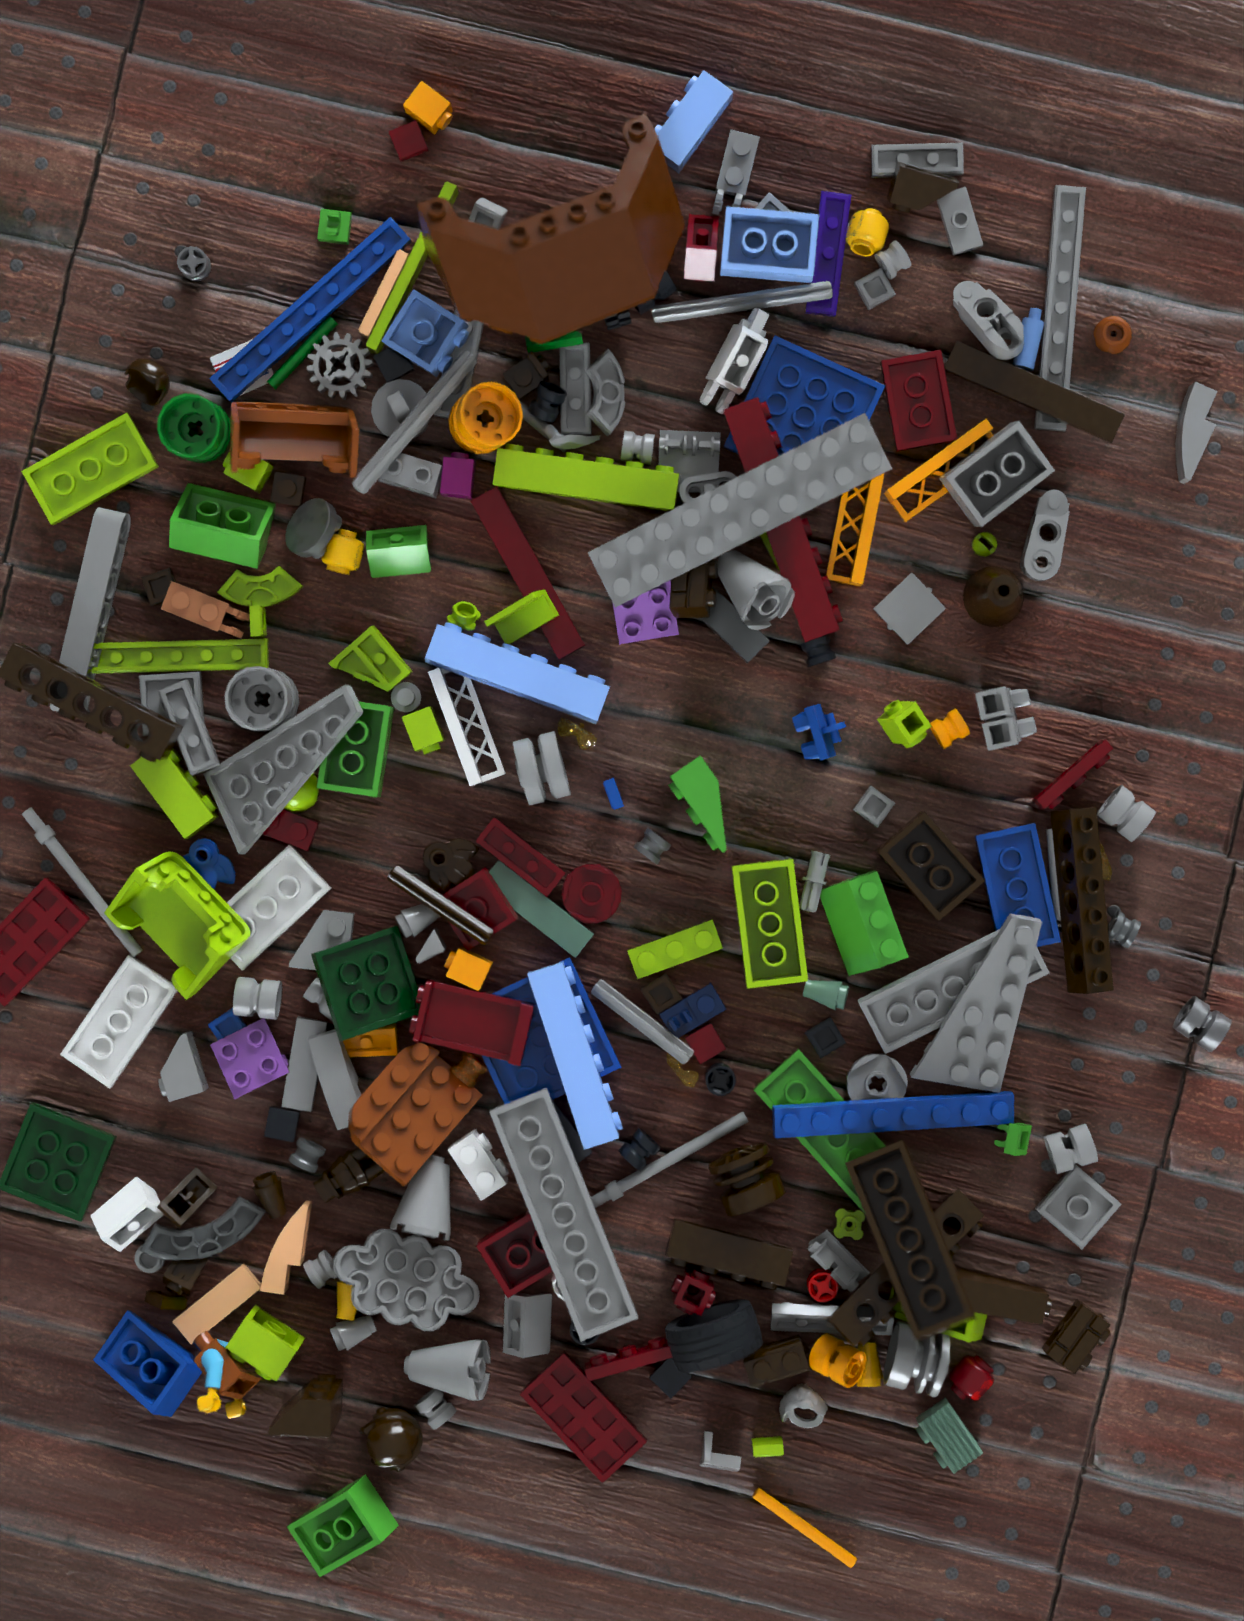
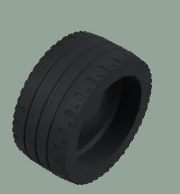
(716, 1338)

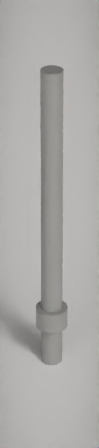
(45, 835)
(614, 1190)

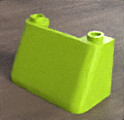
(181, 918)

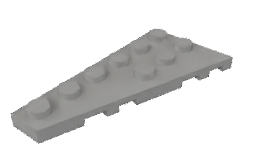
(269, 772)
(982, 1022)

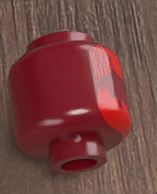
(971, 1377)

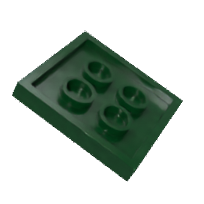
(367, 983)
(56, 1162)

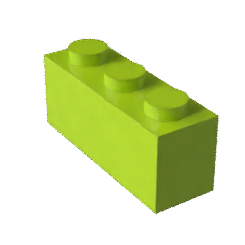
(176, 793)

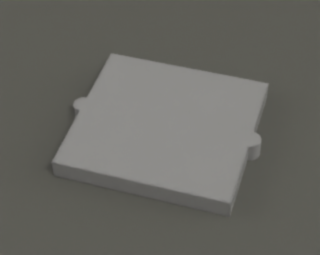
(909, 608)

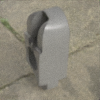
(974, 301)
(1053, 512)

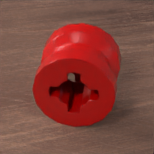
(826, 1289)

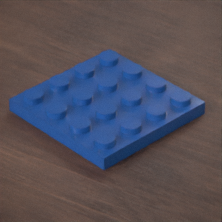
(808, 394)
(538, 1063)

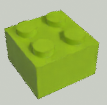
(264, 1343)

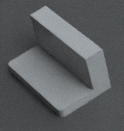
(527, 1324)

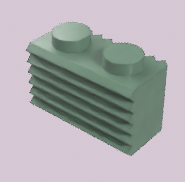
(949, 1436)

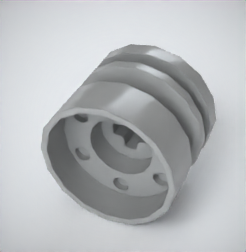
(245, 693)
(923, 1360)

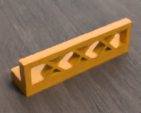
(930, 467)
(864, 532)

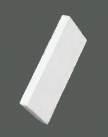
(275, 901)
(119, 1021)

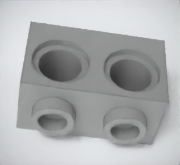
(413, 475)

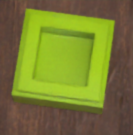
(258, 625)
(767, 1446)

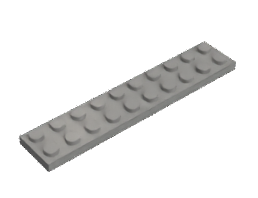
(740, 510)

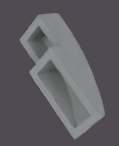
(1193, 429)
(335, 1075)

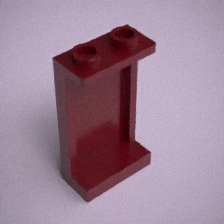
(472, 1021)

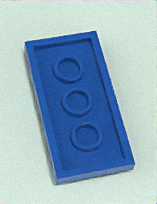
(1017, 878)

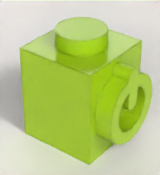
(904, 723)

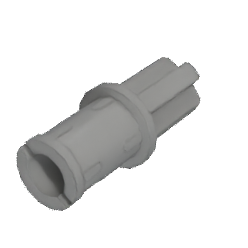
(814, 881)

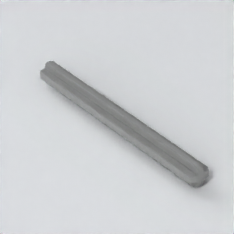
(742, 302)
(414, 422)

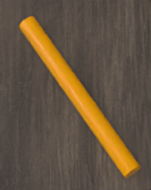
(804, 1527)

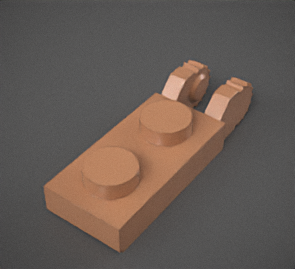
(201, 609)

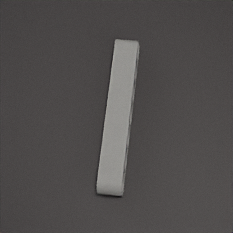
(94, 593)

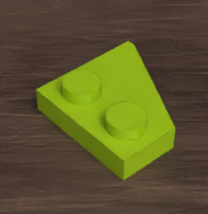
(373, 661)

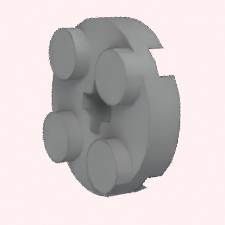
(880, 1066)

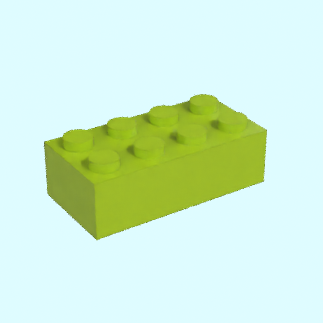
(769, 923)

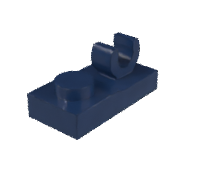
(693, 1011)

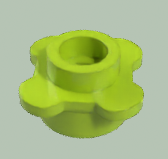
(464, 615)
(844, 1216)

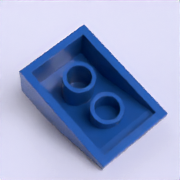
(148, 1364)

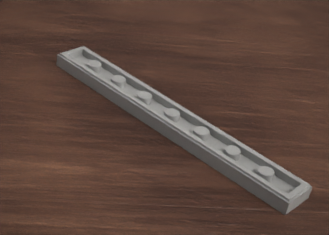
(1061, 293)

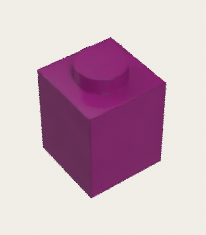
(458, 476)

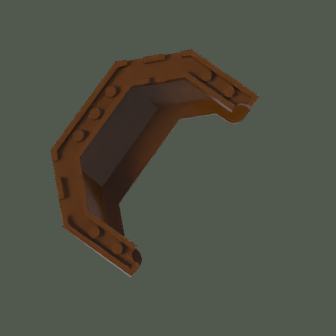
(567, 261)

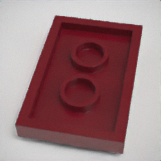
(918, 400)

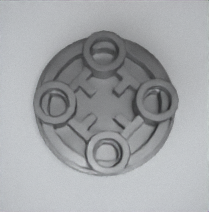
(312, 528)

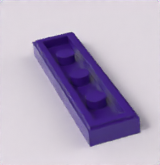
(830, 248)

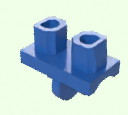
(814, 719)

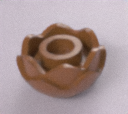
(1103, 337)

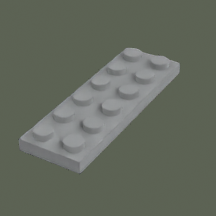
(924, 997)

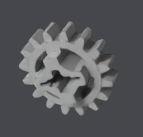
(348, 356)

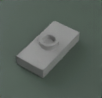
(959, 221)

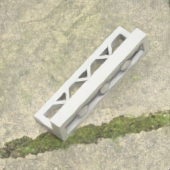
(457, 731)

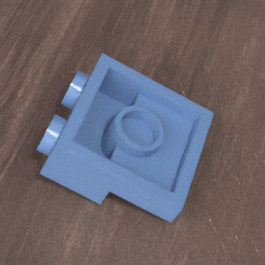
(426, 333)

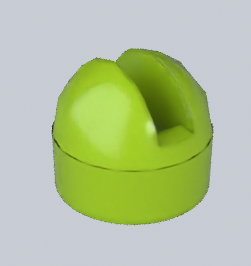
(980, 549)

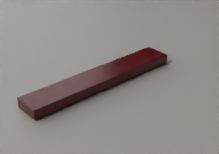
(525, 568)

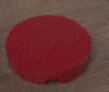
(591, 893)

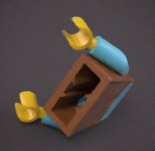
(223, 1376)

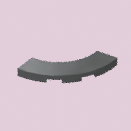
(206, 1239)

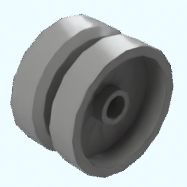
(537, 769)

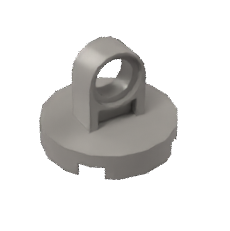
(394, 403)

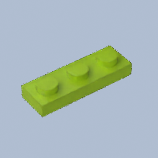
(675, 949)

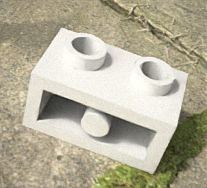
(478, 1164)
(127, 1214)

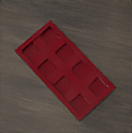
(35, 936)
(583, 1417)

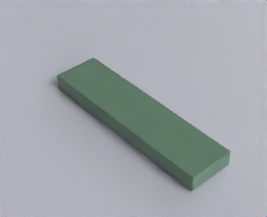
(541, 910)

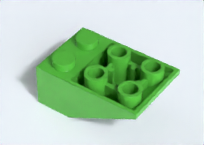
(702, 793)

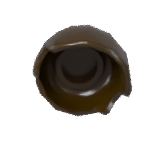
(147, 381)

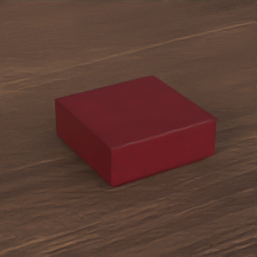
(408, 141)
(705, 1043)

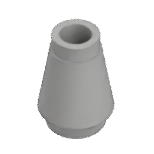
(415, 919)
(350, 1333)

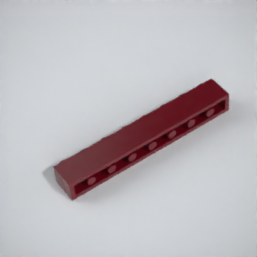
(789, 540)

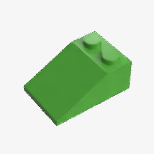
(343, 1526)

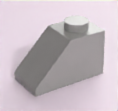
(183, 1070)

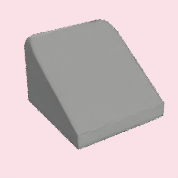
(488, 213)
(432, 947)

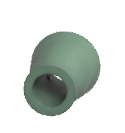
(828, 993)

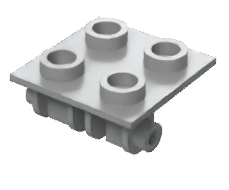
(689, 453)

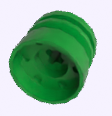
(178, 424)

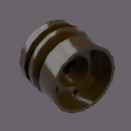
(747, 1181)

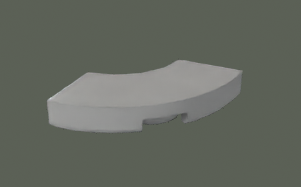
(608, 392)

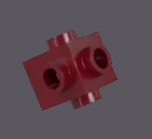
(693, 1302)

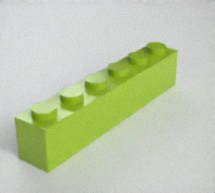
(586, 479)

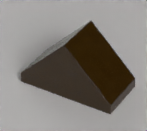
(187, 1197)

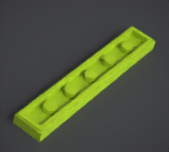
(405, 282)
(181, 656)

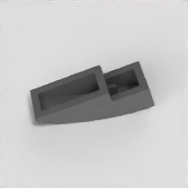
(729, 627)

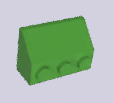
(221, 525)
(863, 923)

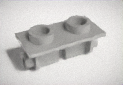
(832, 1253)

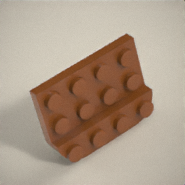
(409, 1111)

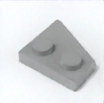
(328, 931)

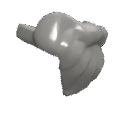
(804, 1398)

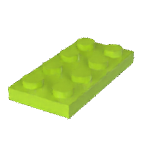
(90, 469)

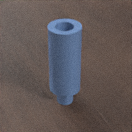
(1032, 335)

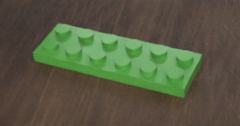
(800, 1083)

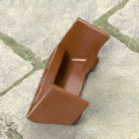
(293, 434)

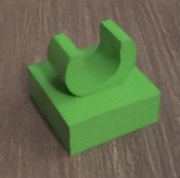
(334, 226)
(1017, 1138)

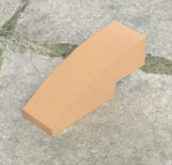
(287, 1251)

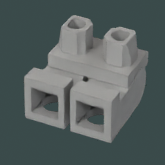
(1000, 717)

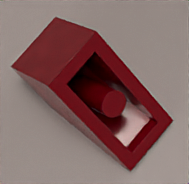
(701, 248)

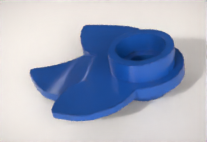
(215, 867)

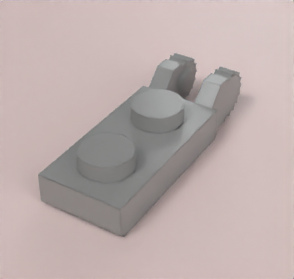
(736, 168)

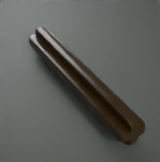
(440, 905)

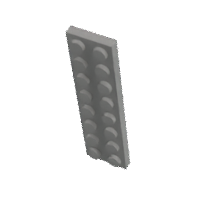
(563, 1214)

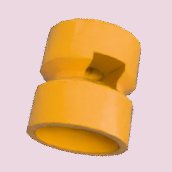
(837, 1360)

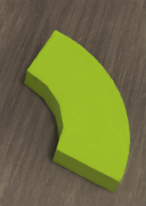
(260, 590)

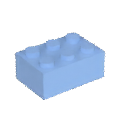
(769, 244)

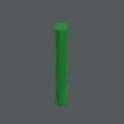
(302, 352)

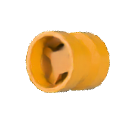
(949, 729)

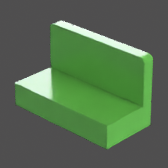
(398, 551)

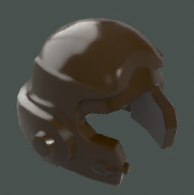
(393, 1438)

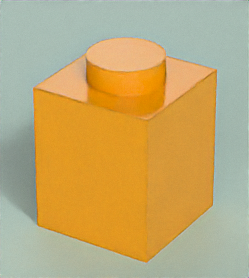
(429, 108)
(467, 968)

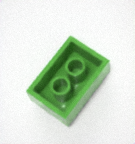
(361, 755)

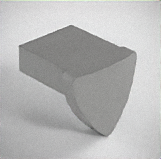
(717, 1460)

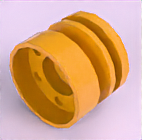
(496, 406)

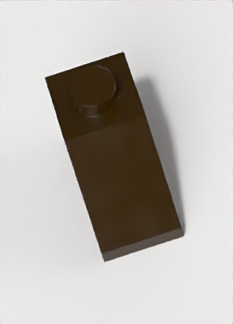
(918, 187)

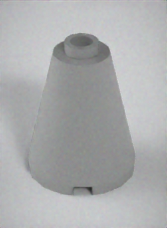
(754, 589)
(426, 1202)
(452, 1368)

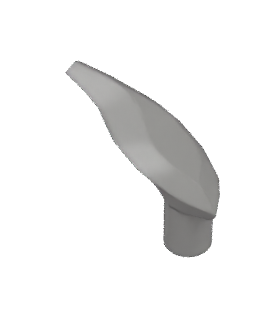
(567, 441)

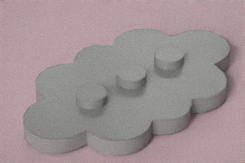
(406, 1280)

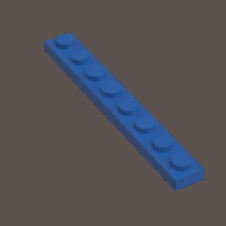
(310, 310)
(893, 1114)

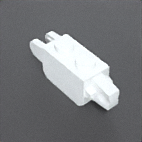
(736, 360)

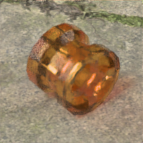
(469, 1069)

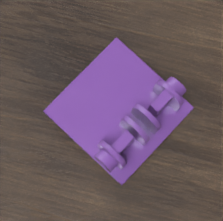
(646, 616)
(250, 1058)

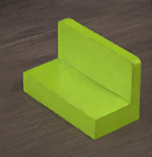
(524, 616)

